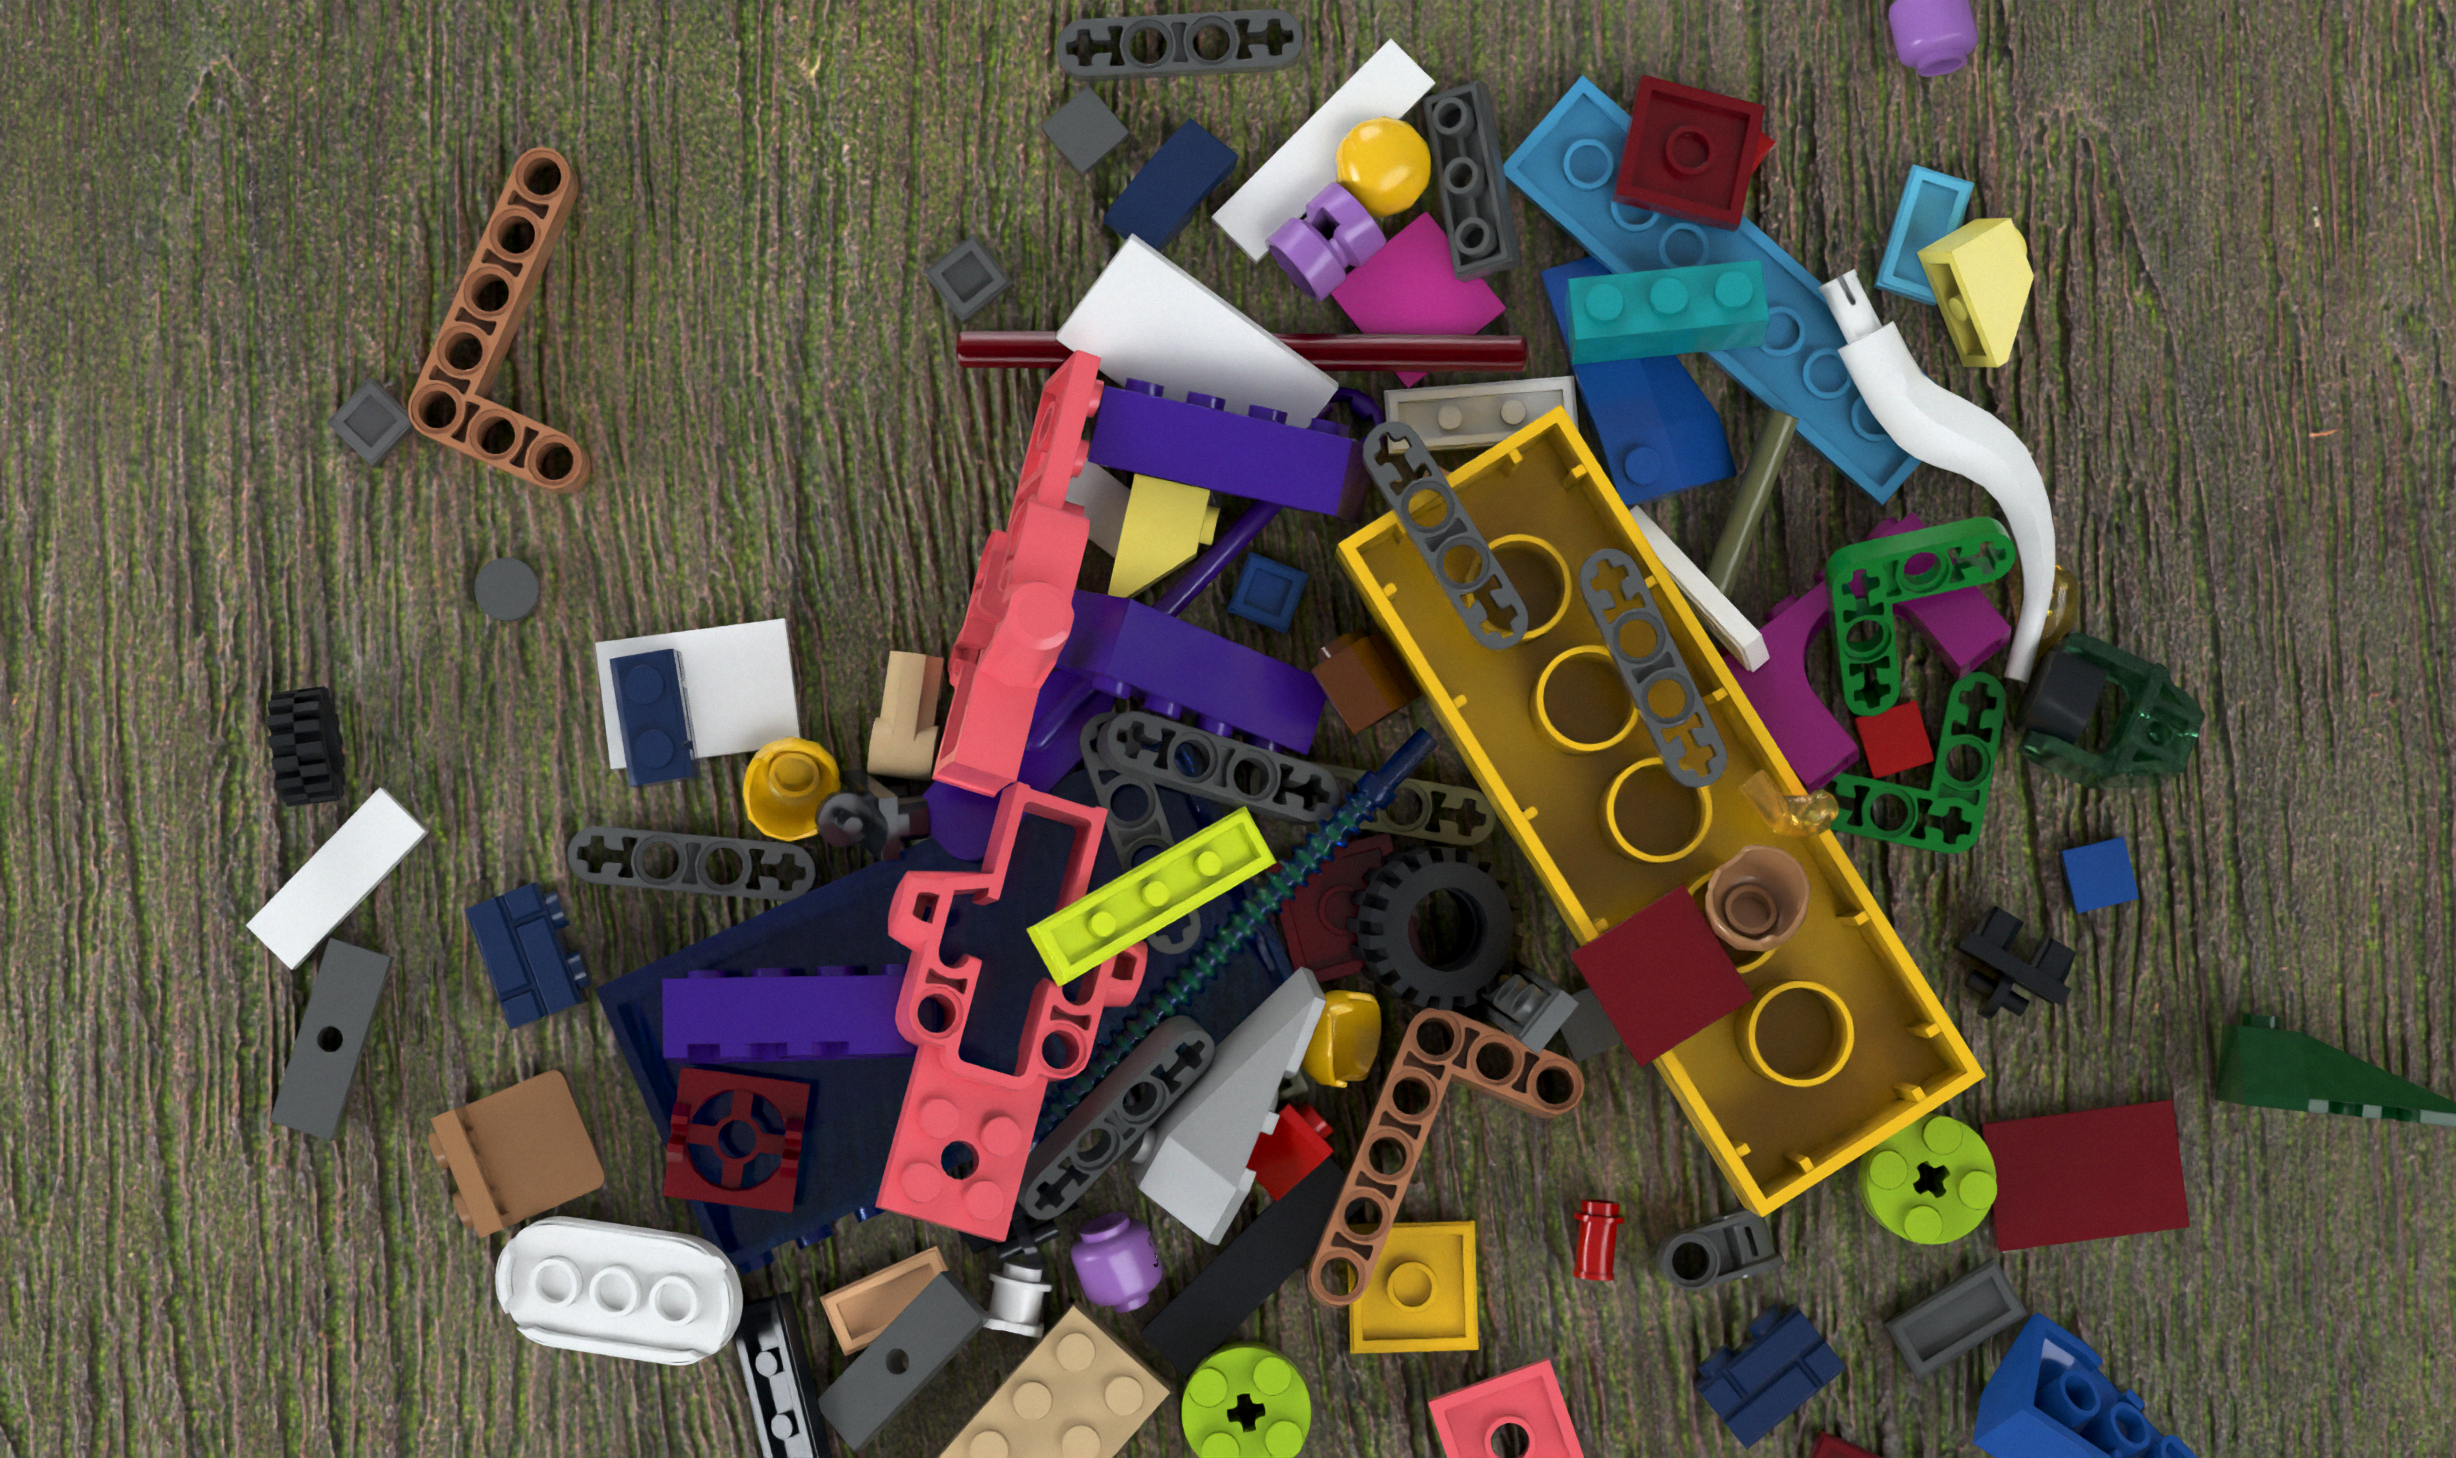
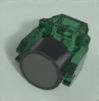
(2150, 734)

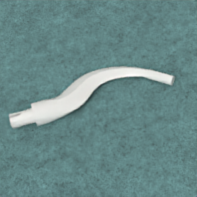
(1954, 437)

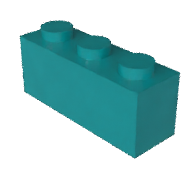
(1666, 312)

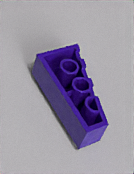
(1231, 451)
(1190, 673)
(786, 1016)

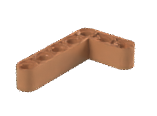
(496, 331)
(1410, 1131)

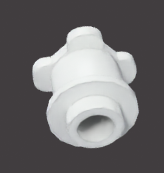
(1017, 1299)

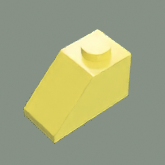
(1980, 287)
(1160, 533)

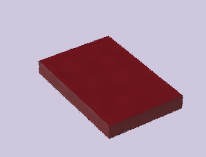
(2086, 1175)

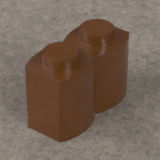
(1363, 679)

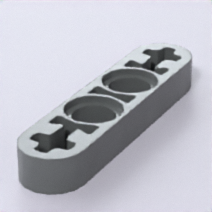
(1180, 55)
(1453, 531)
(1643, 672)
(1217, 776)
(1130, 836)
(693, 860)
(1119, 1123)

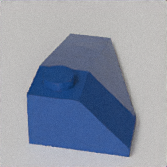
(1643, 414)
(2058, 1404)

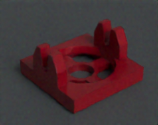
(687, 1182)

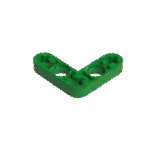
(1887, 583)
(1941, 788)

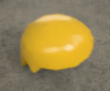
(1384, 165)
(787, 786)
(1344, 1039)

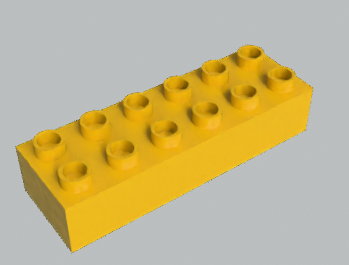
(1840, 1017)

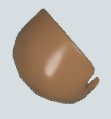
(1758, 898)

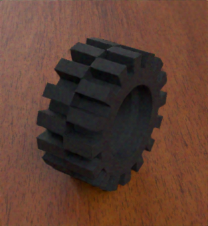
(306, 746)

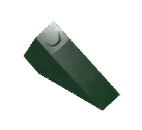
(2300, 1073)

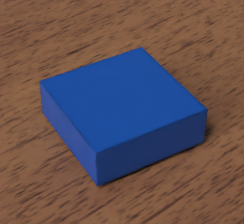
(1267, 593)
(2098, 875)

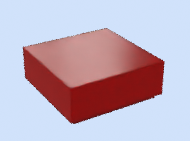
(1893, 740)

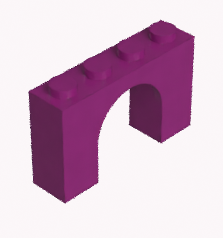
(1955, 625)

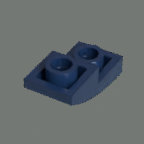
(1171, 186)

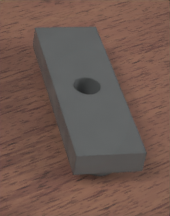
(1480, 214)
(1527, 1006)
(317, 1076)
(878, 1383)

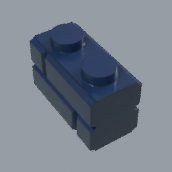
(655, 718)
(529, 954)
(1767, 1373)

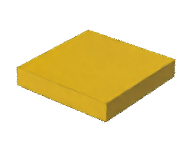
(1419, 1290)

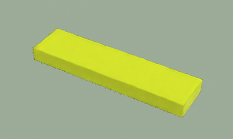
(1151, 896)

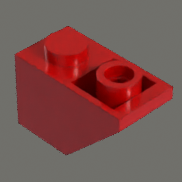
(1292, 1149)

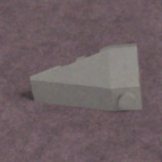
(1200, 1146)

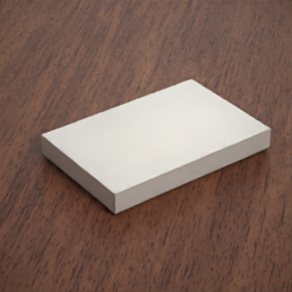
(735, 684)

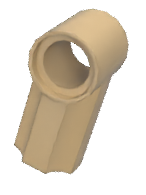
(906, 732)

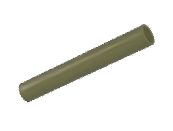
(1750, 501)

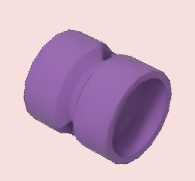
(1325, 242)

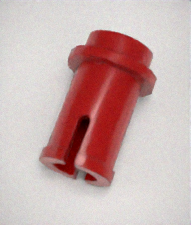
(1597, 1239)

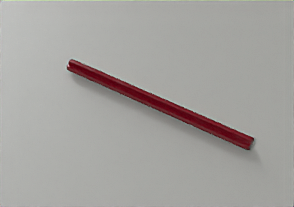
(1324, 351)

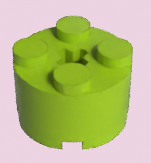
(1962, 1189)
(1269, 1380)

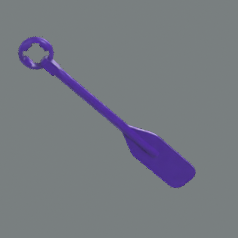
(964, 819)

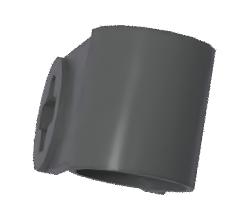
(1723, 1249)

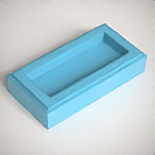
(1928, 211)

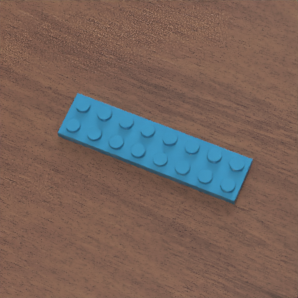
(1570, 177)

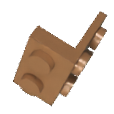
(517, 1153)

